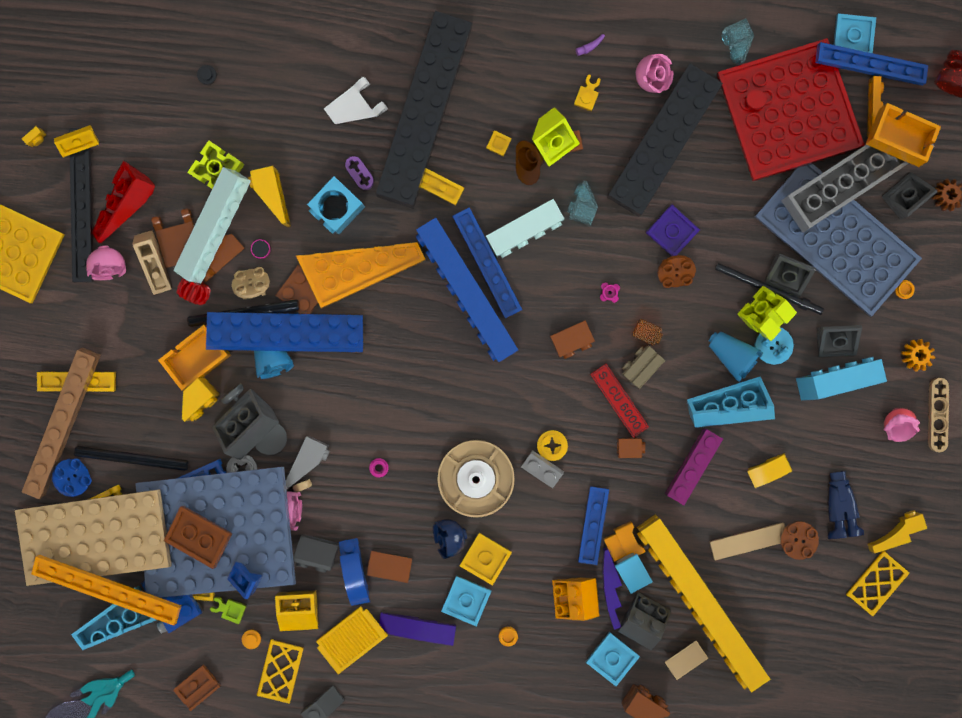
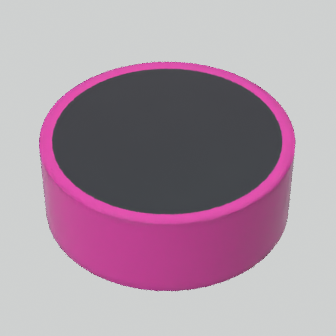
(260, 249)

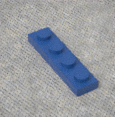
(593, 525)

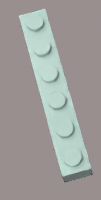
(212, 225)

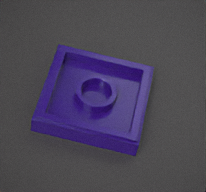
(672, 231)

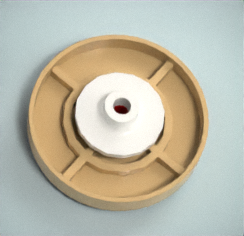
(480, 460)

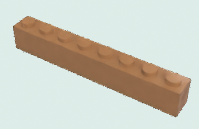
(61, 422)

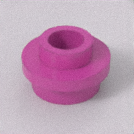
(374, 472)

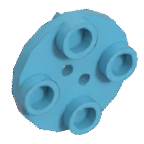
(780, 352)

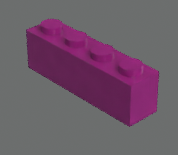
(693, 466)

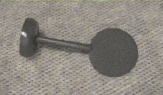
(274, 440)

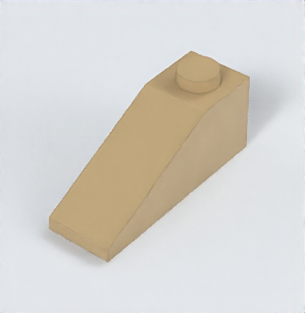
(152, 261)

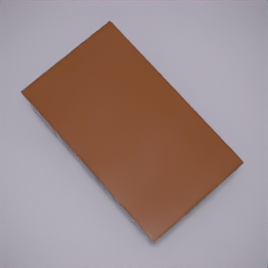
(389, 566)

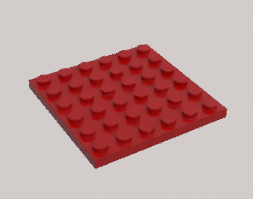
(803, 115)

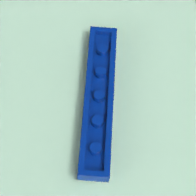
(871, 64)
(487, 262)

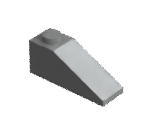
(308, 458)

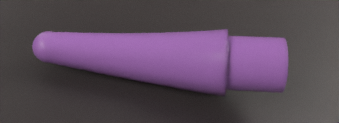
(590, 46)

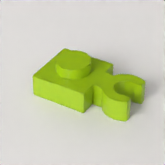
(231, 610)

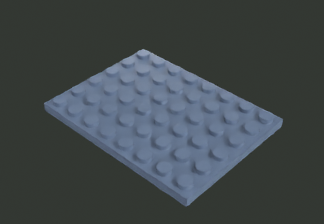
(244, 503)

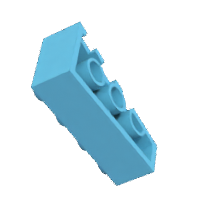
(732, 404)
(109, 624)

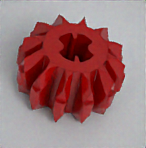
(193, 292)

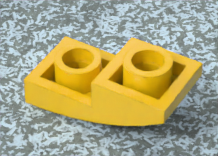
(769, 471)

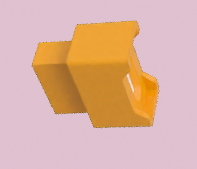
(623, 542)

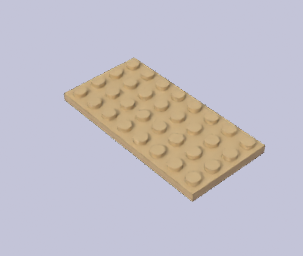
(96, 534)

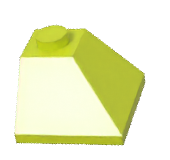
(554, 136)

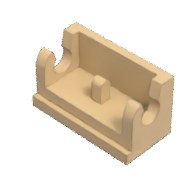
(686, 660)

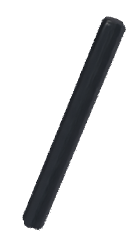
(278, 307)
(131, 458)

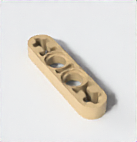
(942, 415)

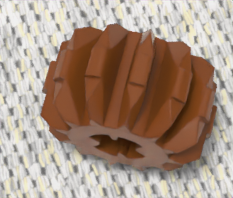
(954, 192)

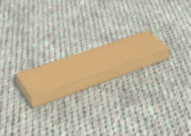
(746, 541)

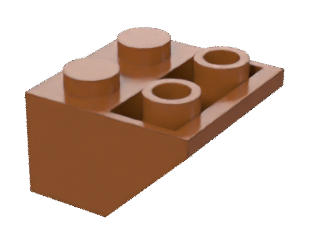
(642, 704)

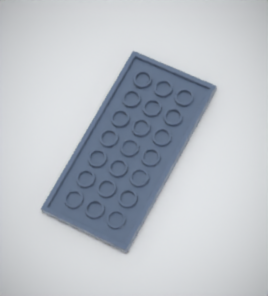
(845, 247)

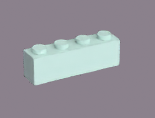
(524, 228)

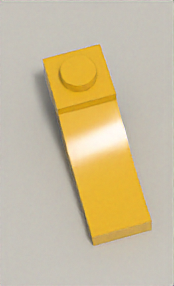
(909, 523)

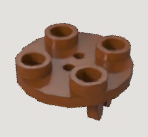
(685, 271)
(801, 531)

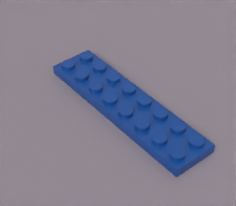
(284, 332)

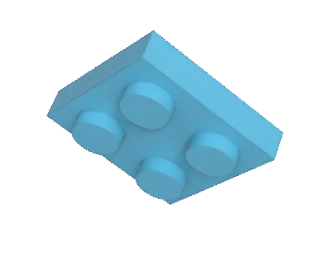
(855, 32)
(466, 600)
(612, 659)

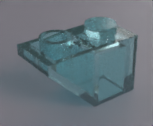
(739, 39)
(585, 205)

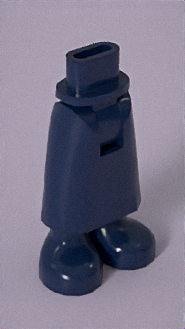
(842, 507)

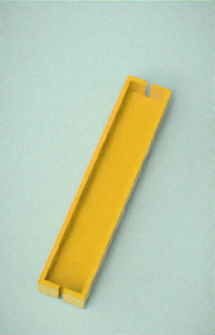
(700, 599)

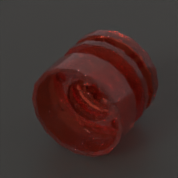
(951, 78)

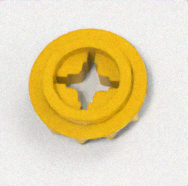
(558, 451)

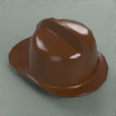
(528, 162)

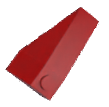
(127, 196)

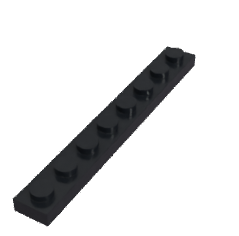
(81, 212)

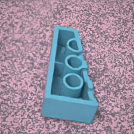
(842, 379)

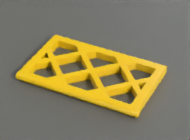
(893, 583)
(264, 677)

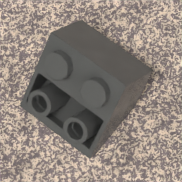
(316, 553)
(645, 621)

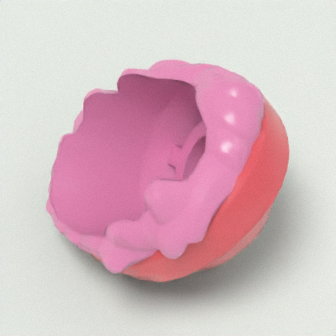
(901, 425)

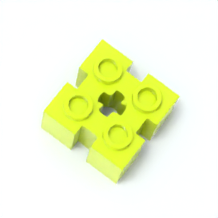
(213, 156)
(767, 313)

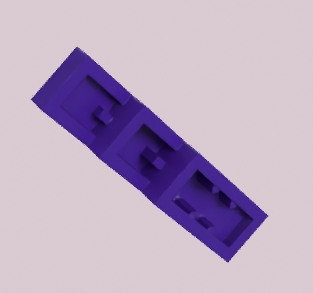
(610, 582)
(417, 629)

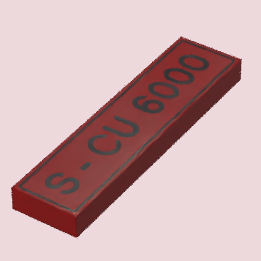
(619, 400)

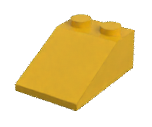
(268, 186)

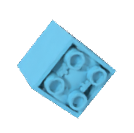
(335, 188)

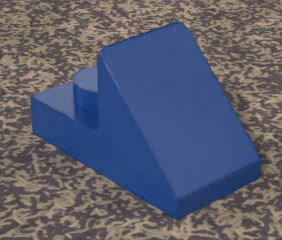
(243, 580)

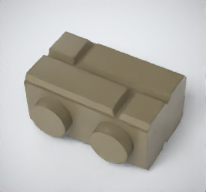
(642, 366)

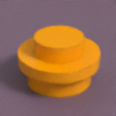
(905, 289)
(251, 639)

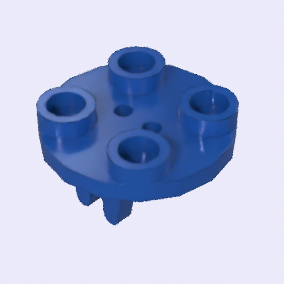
(75, 485)

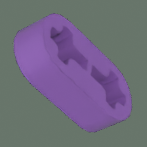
(356, 176)

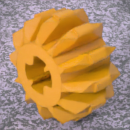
(920, 348)

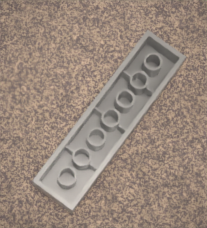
(840, 185)

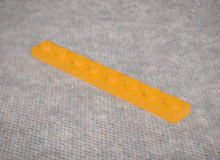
(106, 590)

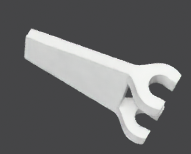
(352, 106)

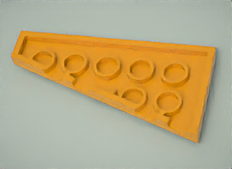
(349, 271)

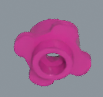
(613, 288)

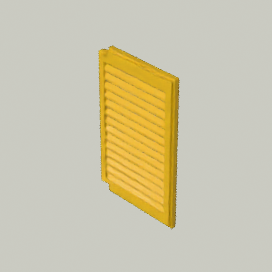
(350, 639)

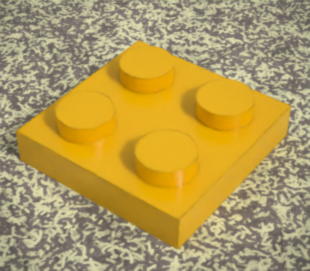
(485, 558)

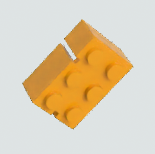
(904, 136)
(192, 360)

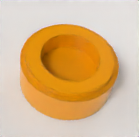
(508, 636)

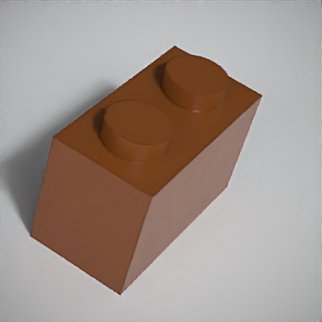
(571, 339)

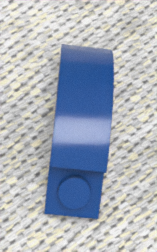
(353, 572)

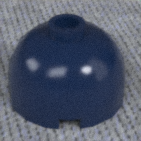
(450, 537)

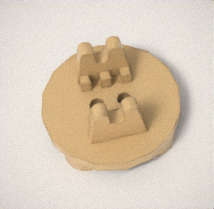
(250, 283)

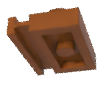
(197, 687)

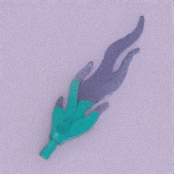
(102, 690)

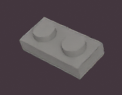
(542, 469)

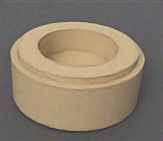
(302, 485)

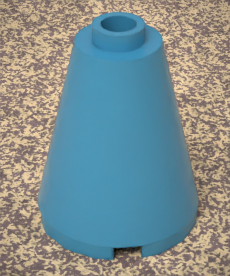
(734, 354)
(270, 363)

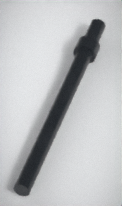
(802, 303)

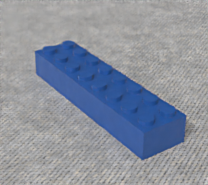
(467, 290)

